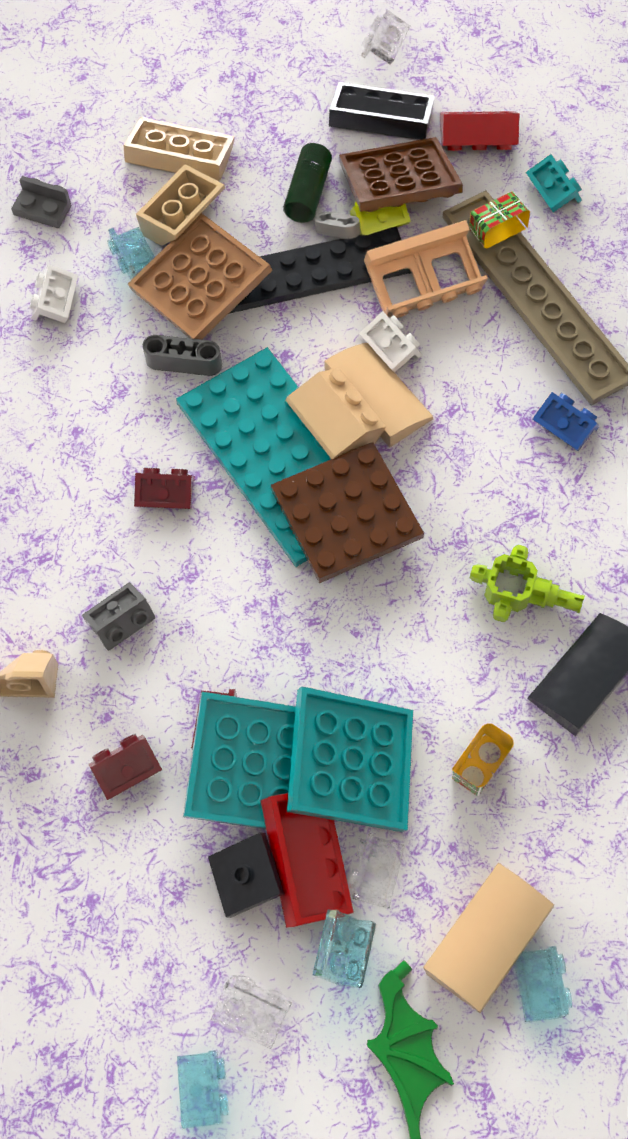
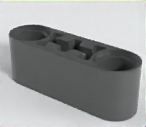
(182, 355)

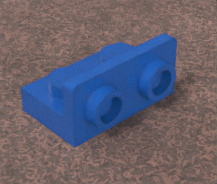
(565, 420)

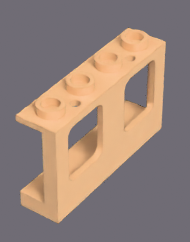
(417, 254)

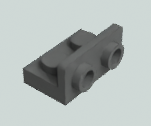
(42, 202)
(119, 616)

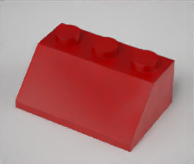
(479, 129)

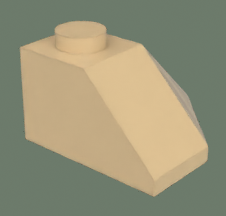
(30, 676)

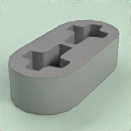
(337, 225)

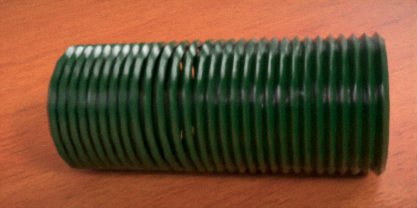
(307, 182)

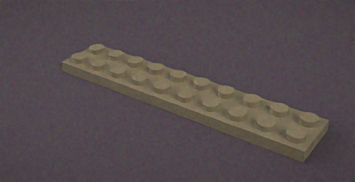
(547, 309)

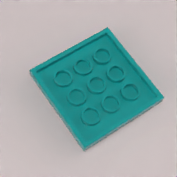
(238, 759)
(351, 760)

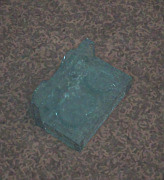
(131, 249)
(344, 949)
(542, 985)
(201, 1089)

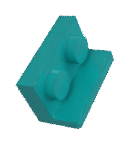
(553, 184)

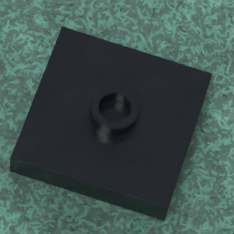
(246, 875)

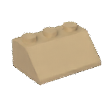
(177, 205)
(335, 413)

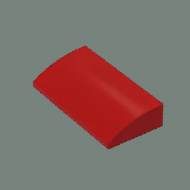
(307, 863)

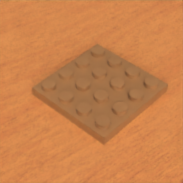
(199, 277)

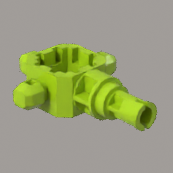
(536, 591)

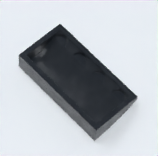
(381, 111)
(585, 674)

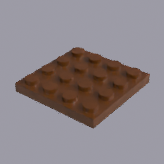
(400, 174)
(346, 512)

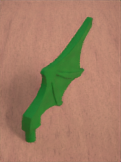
(407, 1049)

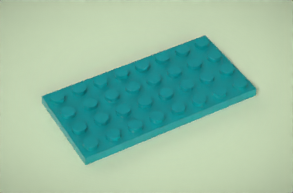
(255, 435)

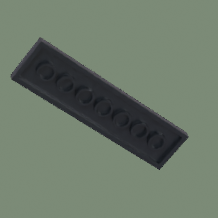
(318, 269)

